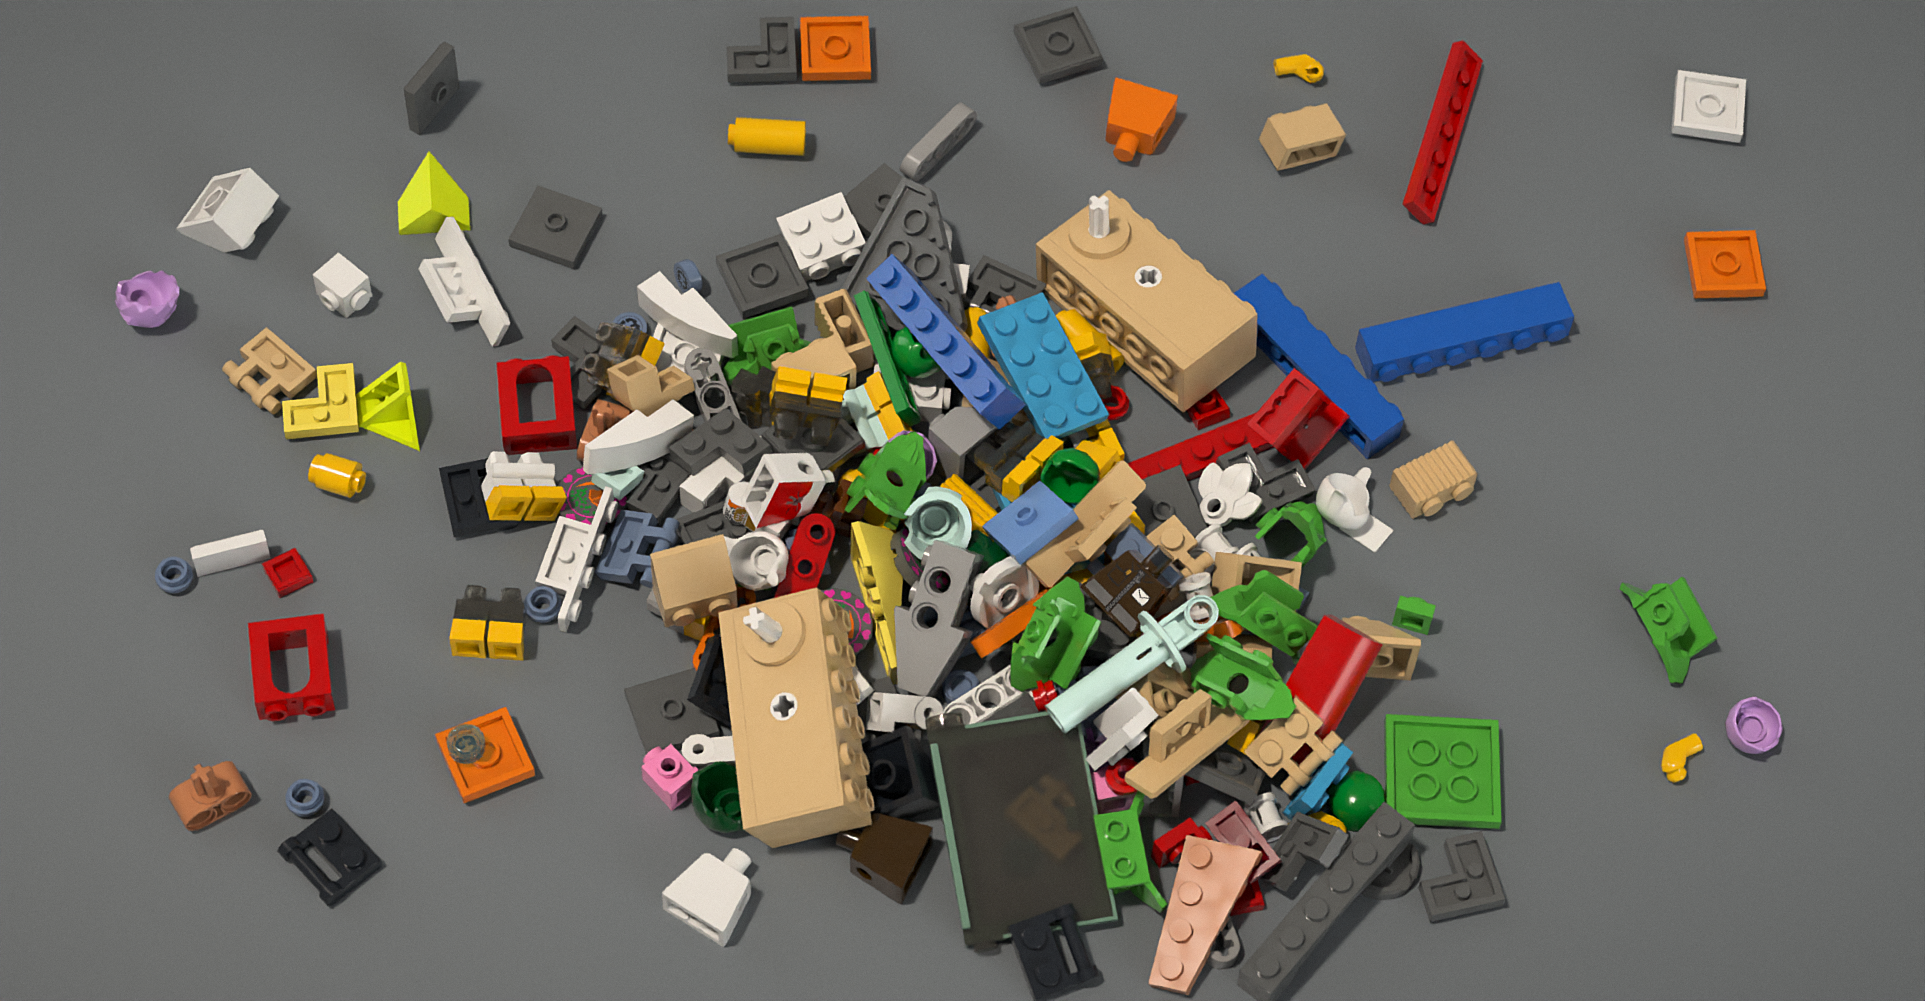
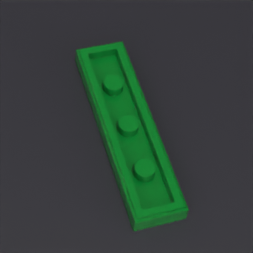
(882, 346)

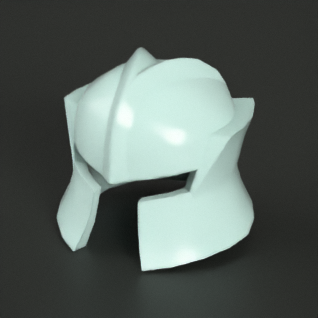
(937, 516)

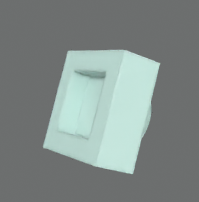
(621, 480)

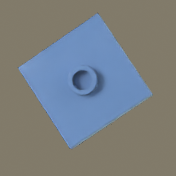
(1030, 522)

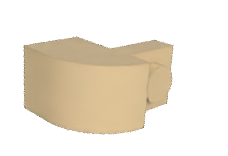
(645, 389)

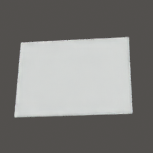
(1370, 534)

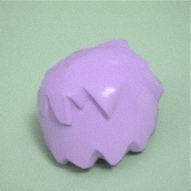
(147, 298)

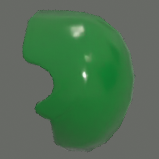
(911, 357)
(1070, 474)
(1355, 799)

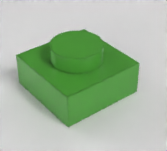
(1413, 614)

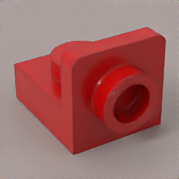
(1170, 845)

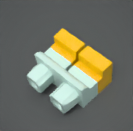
(872, 413)

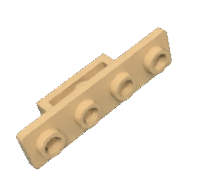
(1100, 515)
(1182, 742)

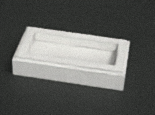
(230, 553)

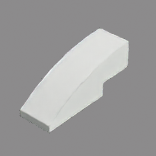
(686, 316)
(637, 439)
(711, 484)

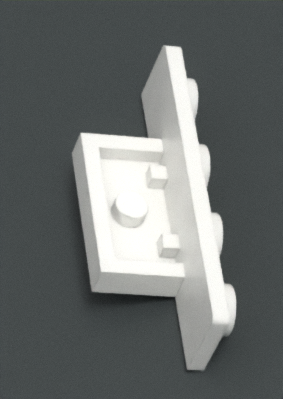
(461, 284)
(570, 555)

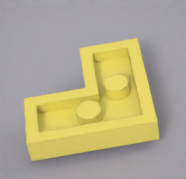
(330, 412)

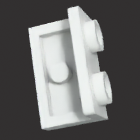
(1122, 727)

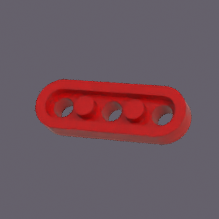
(809, 549)

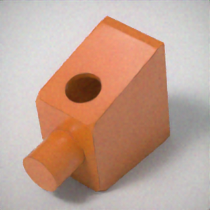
(1138, 118)

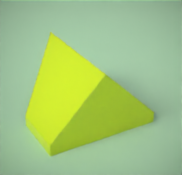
(431, 199)
(388, 407)

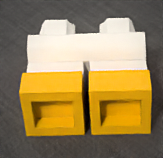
(521, 488)

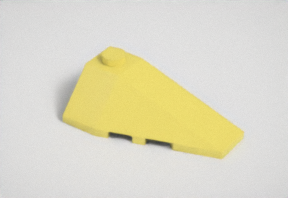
(879, 586)

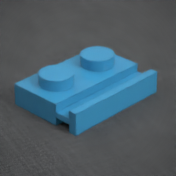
(1313, 794)

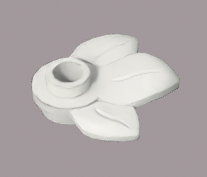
(1229, 489)

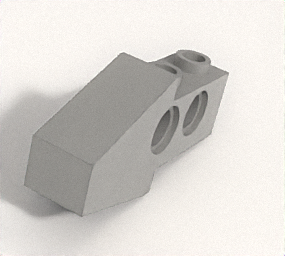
(928, 653)

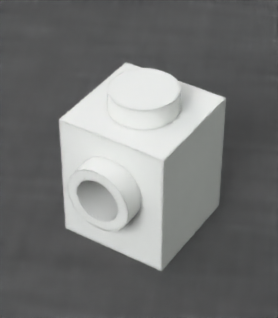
(342, 286)

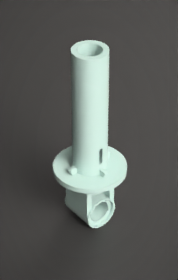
(1160, 639)

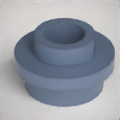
(172, 566)
(538, 596)
(302, 788)

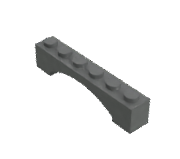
(1297, 935)

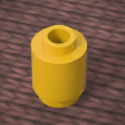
(337, 475)

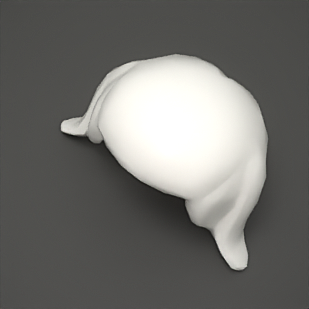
(1344, 499)
(758, 560)

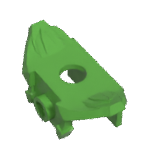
(763, 341)
(904, 457)
(1305, 518)
(1061, 609)
(1268, 611)
(1673, 622)
(1266, 693)
(1124, 854)

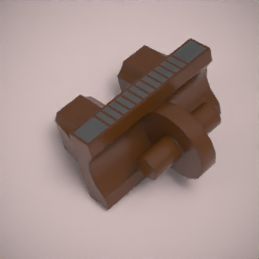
(834, 507)

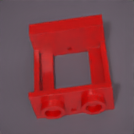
(1300, 406)
(537, 435)
(288, 634)

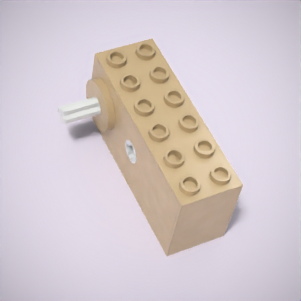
(1148, 298)
(795, 718)

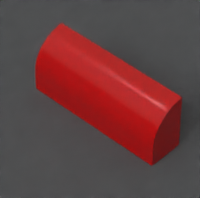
(1331, 673)

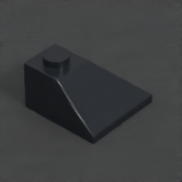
(900, 775)

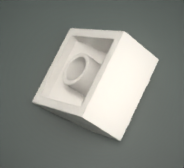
(229, 211)

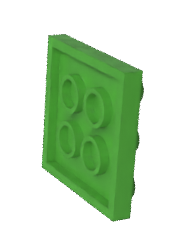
(1443, 770)

